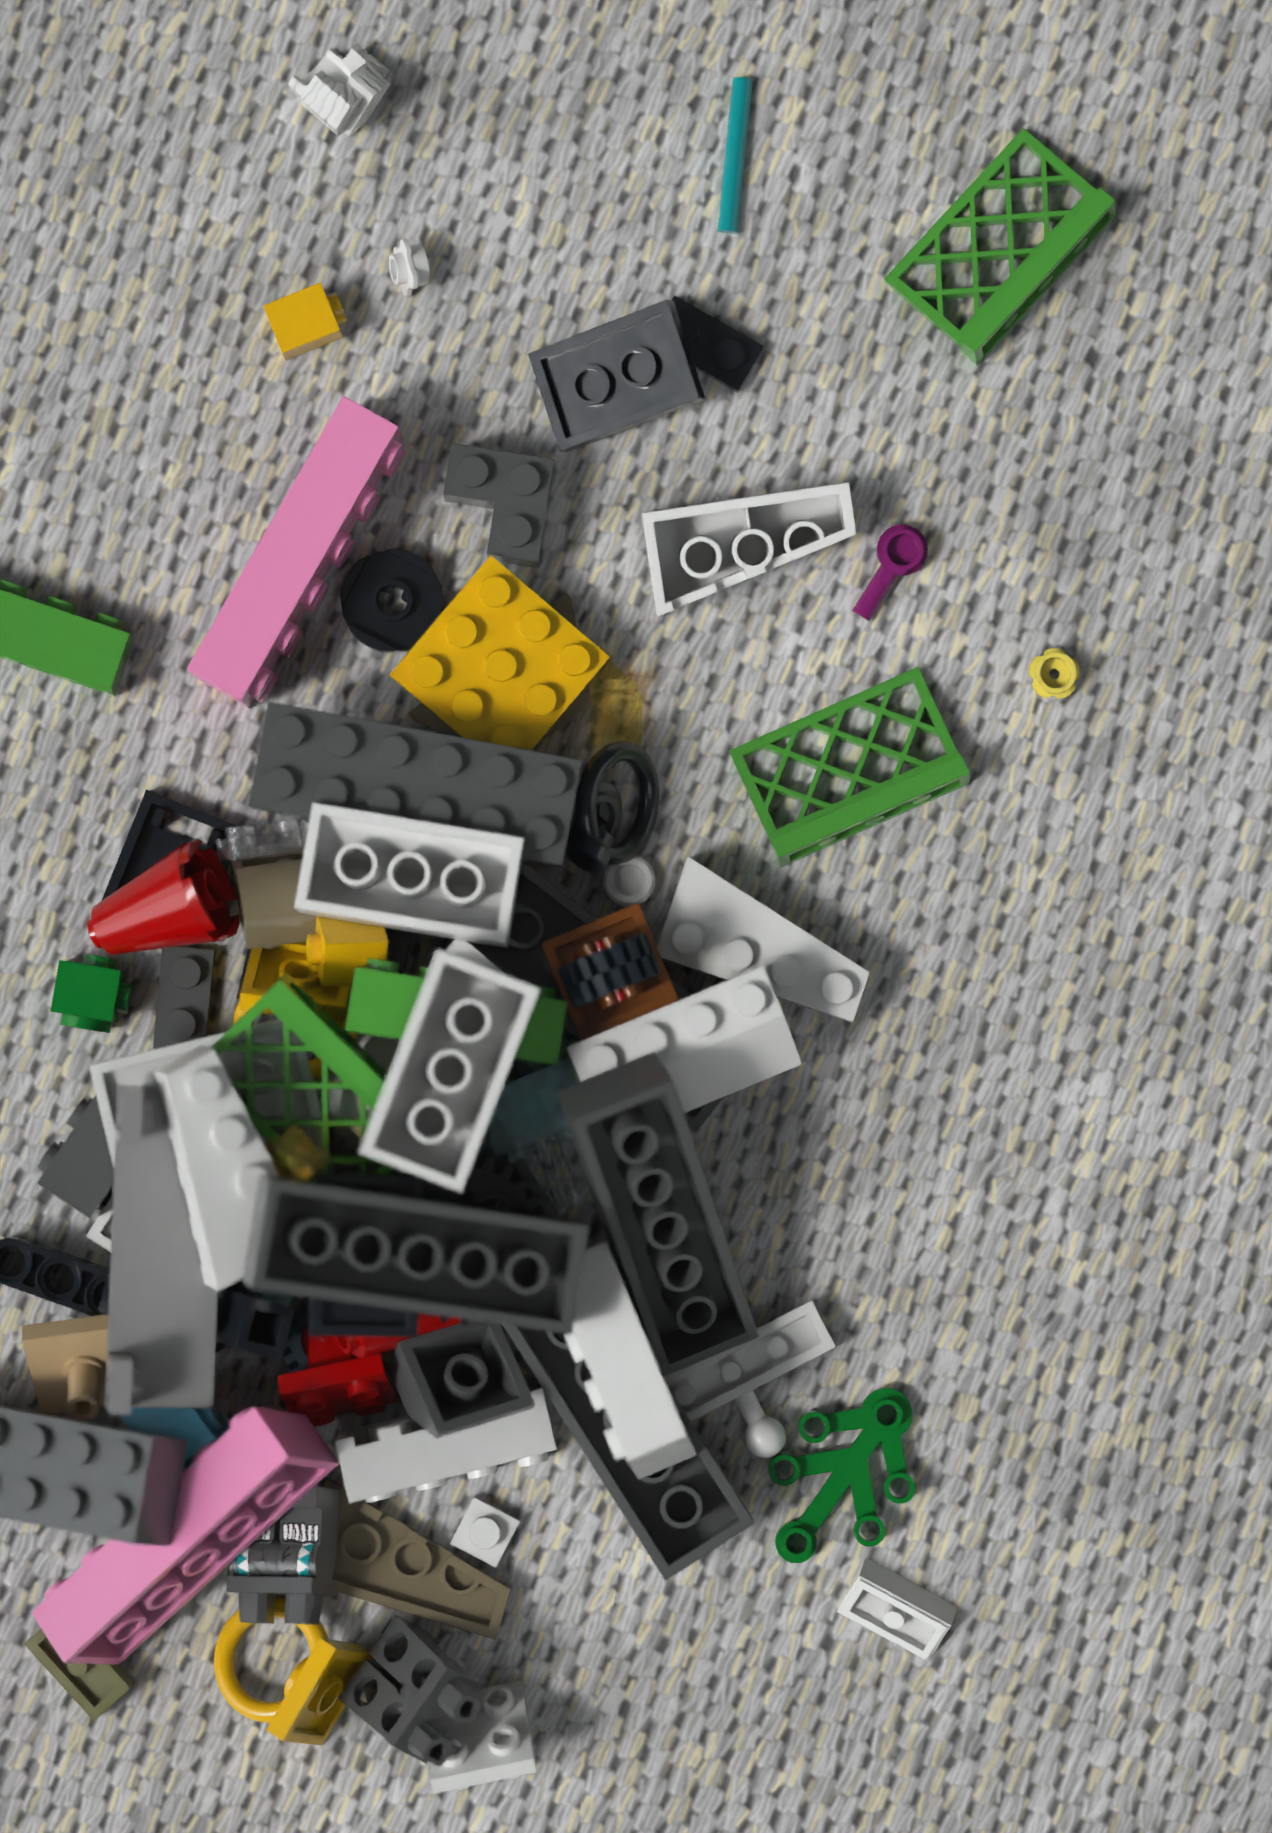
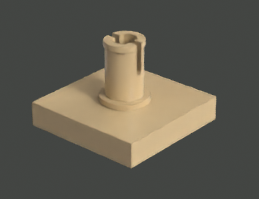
(68, 1364)

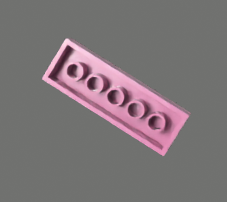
(297, 552)
(221, 1509)

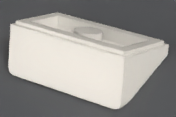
(897, 1609)

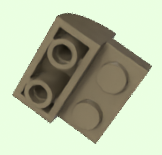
(267, 898)

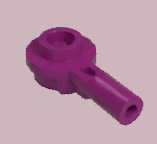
(900, 553)

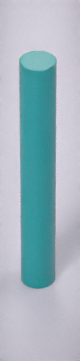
(735, 155)

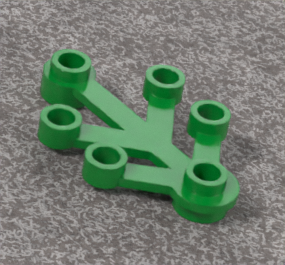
(848, 1468)

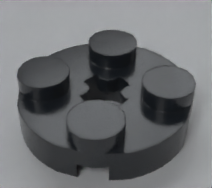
(383, 573)

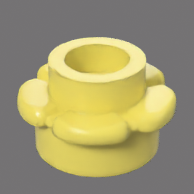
(1068, 673)

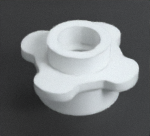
(409, 266)

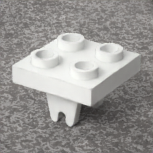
(492, 1745)

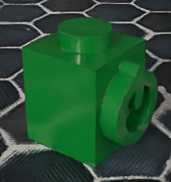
(91, 993)

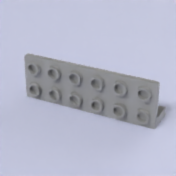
(158, 1299)

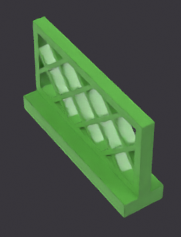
(1033, 276)
(867, 807)
(328, 1042)

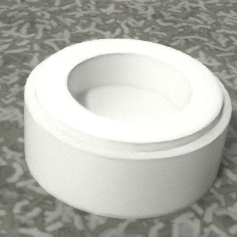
(629, 882)

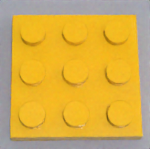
(499, 661)

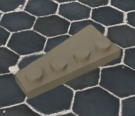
(411, 1573)

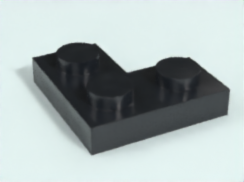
(717, 347)

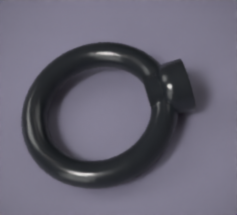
(593, 845)

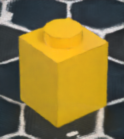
(305, 320)
(341, 947)

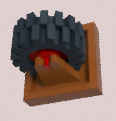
(609, 971)

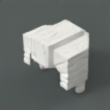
(343, 89)

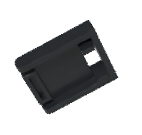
(149, 843)

